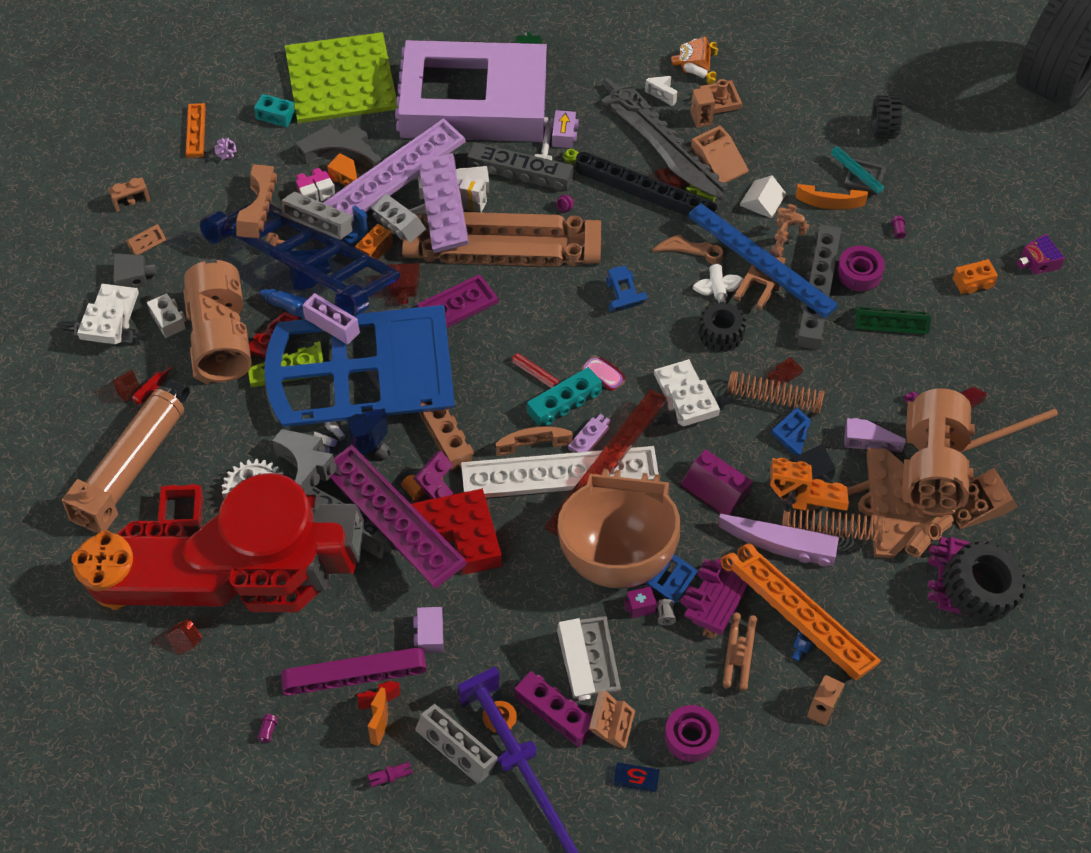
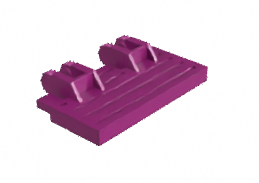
(952, 546)
(716, 598)

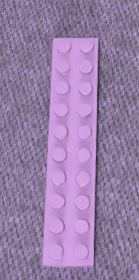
(397, 168)

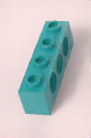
(570, 389)

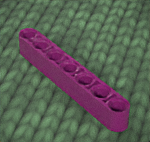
(353, 671)

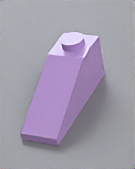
(865, 435)

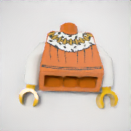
(695, 58)

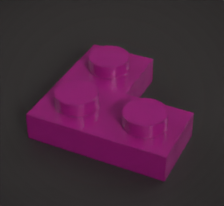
(431, 475)

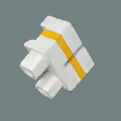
(473, 194)

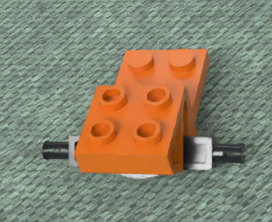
(796, 488)

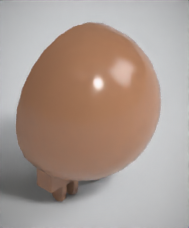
(619, 529)

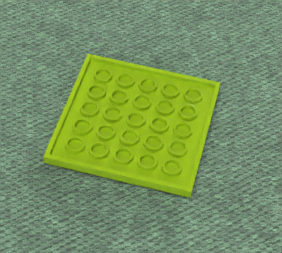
(340, 77)

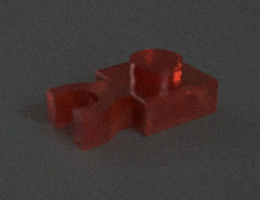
(786, 371)

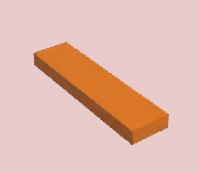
(195, 130)

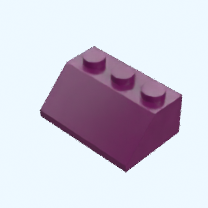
(716, 483)

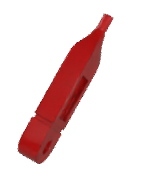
(148, 388)

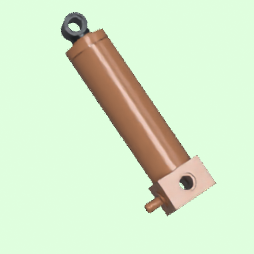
(94, 501)

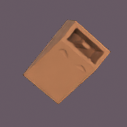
(720, 154)
(986, 500)

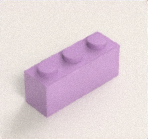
(331, 318)

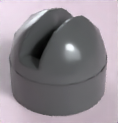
(382, 451)

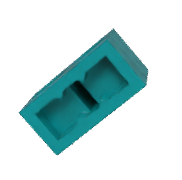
(274, 110)

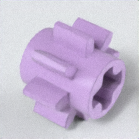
(225, 148)

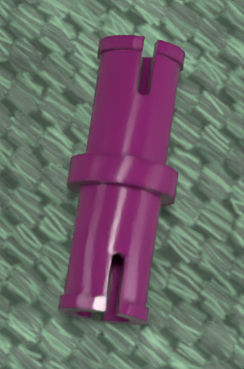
(389, 774)

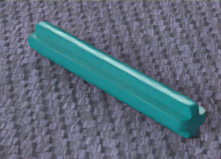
(857, 170)

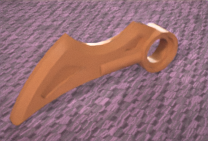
(680, 244)

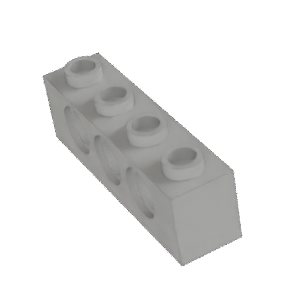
(317, 215)
(397, 218)
(456, 743)

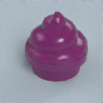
(565, 203)

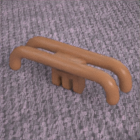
(740, 653)

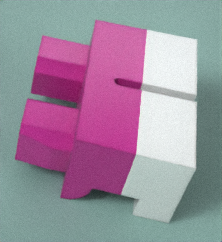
(316, 186)

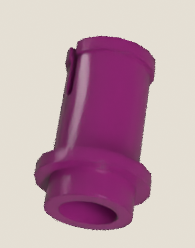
(899, 229)
(269, 722)

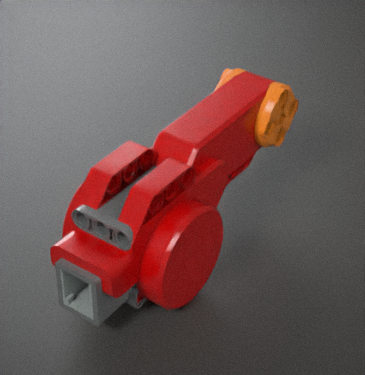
(260, 545)

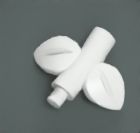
(718, 284)

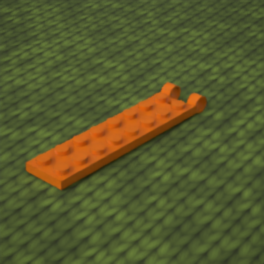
(801, 611)

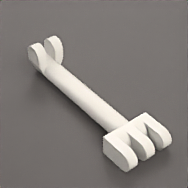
(546, 141)

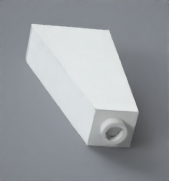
(576, 659)

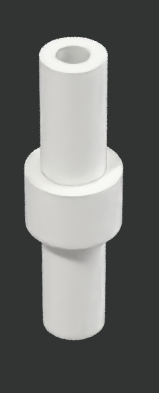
(333, 427)

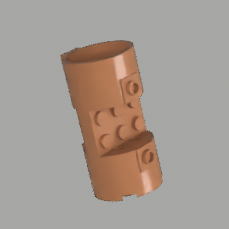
(218, 337)
(938, 473)

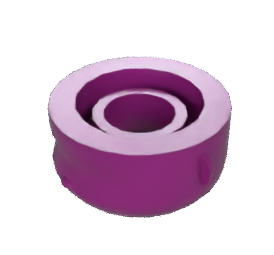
(863, 259)
(696, 719)

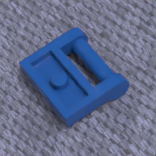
(677, 580)

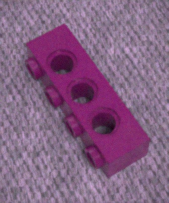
(558, 719)

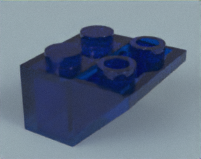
(367, 430)

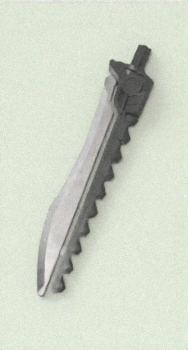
(679, 158)

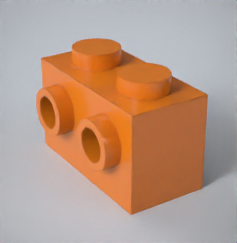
(975, 277)

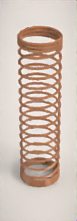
(733, 382)
(880, 526)

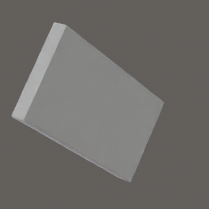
(600, 655)

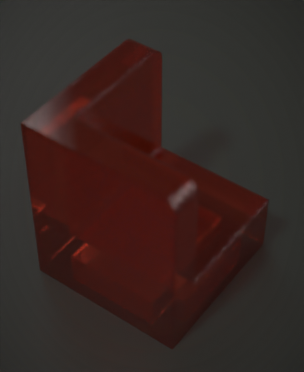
(126, 385)
(184, 636)

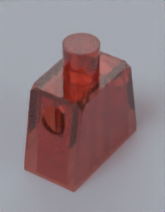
(408, 282)

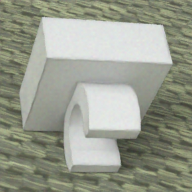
(327, 441)

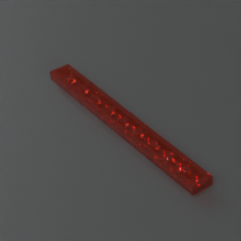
(618, 446)

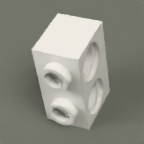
(166, 315)

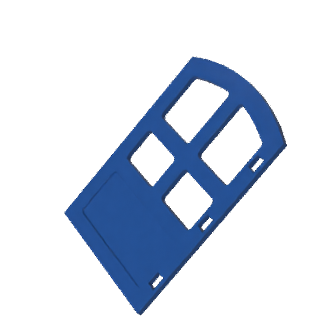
(409, 360)

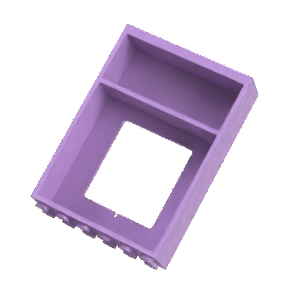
(513, 92)

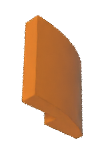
(380, 716)

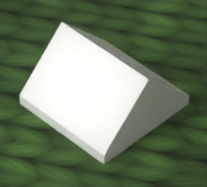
(764, 196)

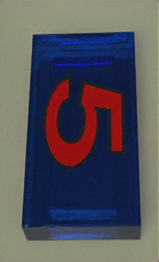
(636, 777)

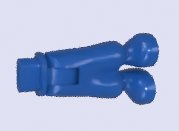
(284, 300)

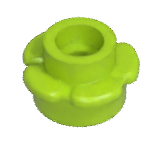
(570, 156)

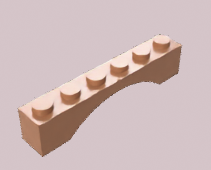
(252, 219)

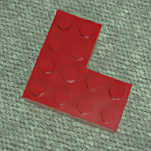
(467, 523)

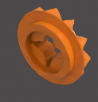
(506, 711)

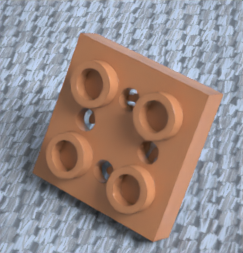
(724, 93)

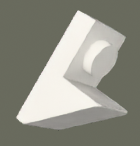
(661, 89)

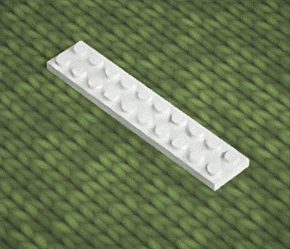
(548, 472)

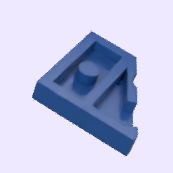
(792, 431)

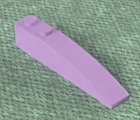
(783, 540)

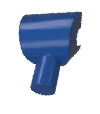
(802, 645)

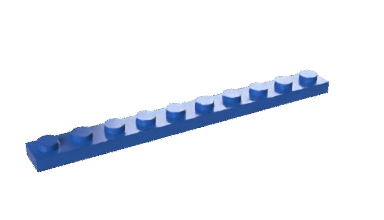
(763, 261)

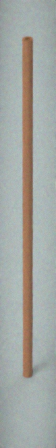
(974, 443)

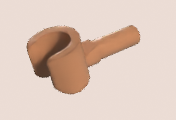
(273, 239)

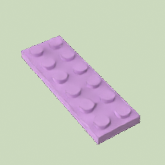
(443, 203)

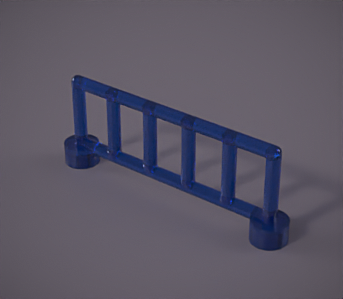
(349, 298)

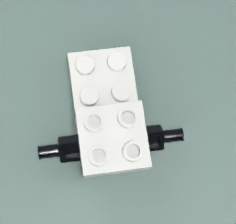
(108, 317)
(686, 396)

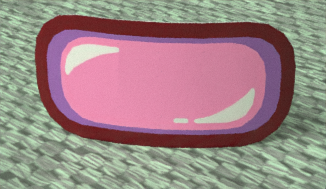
(610, 376)

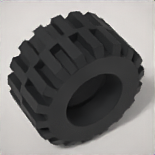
(886, 116)
(717, 337)

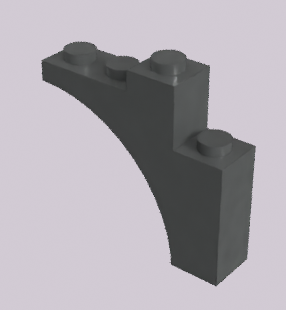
(329, 143)
(307, 455)

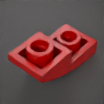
(392, 691)

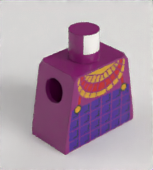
(1041, 256)

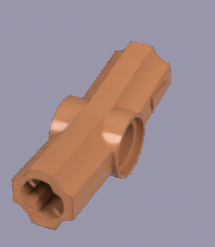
(926, 533)

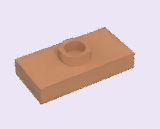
(146, 240)

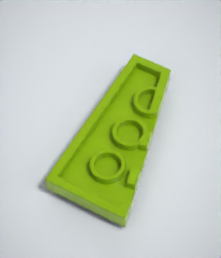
(303, 356)

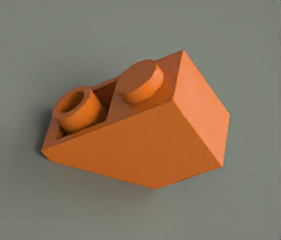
(342, 170)

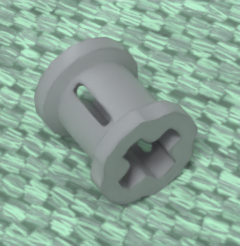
(665, 610)

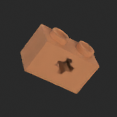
(702, 107)

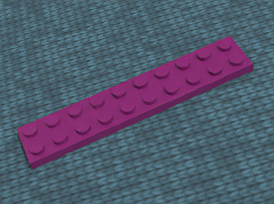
(396, 518)

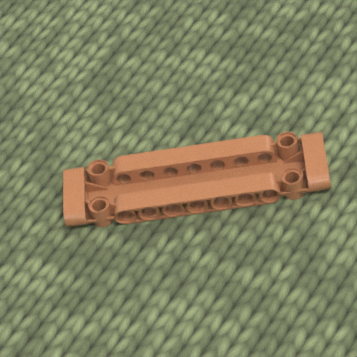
(516, 241)

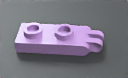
(590, 435)

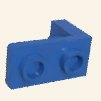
(360, 227)

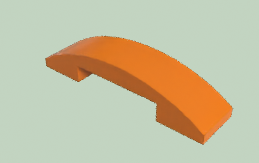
(833, 201)

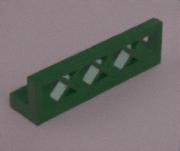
(892, 320)

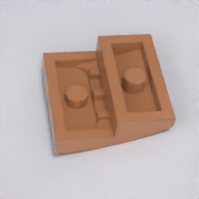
(612, 720)

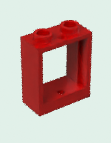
(185, 491)

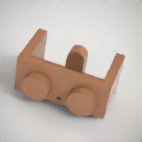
(127, 190)

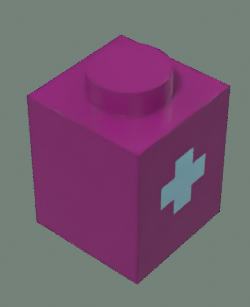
(640, 602)

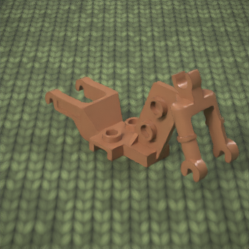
(754, 275)

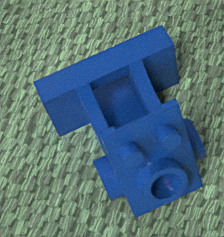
(625, 298)

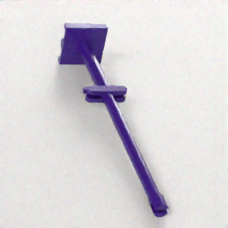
(517, 754)

